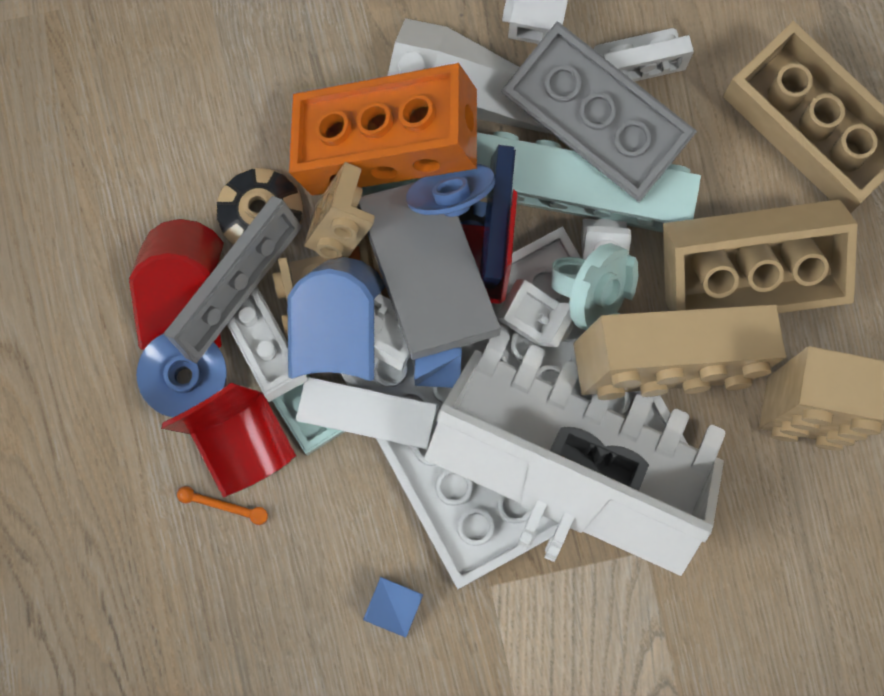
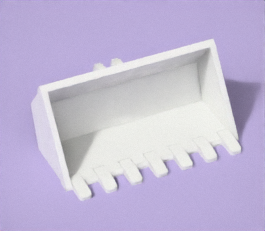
(501, 434)

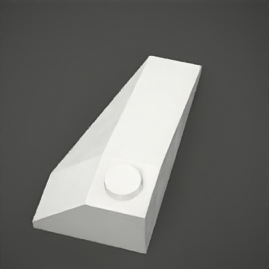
(432, 45)

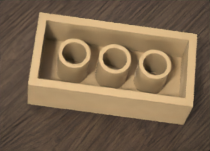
(814, 115)
(762, 257)
(678, 350)
(825, 399)

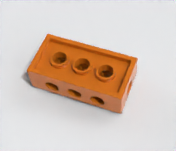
(387, 127)

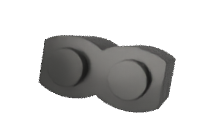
(612, 461)

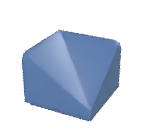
(438, 369)
(393, 607)

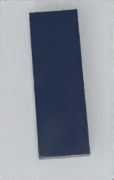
(497, 217)

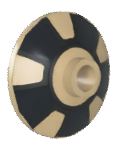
(255, 184)

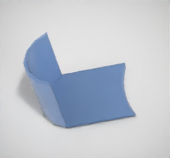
(333, 319)

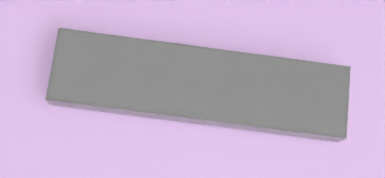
(233, 280)

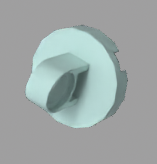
(596, 283)

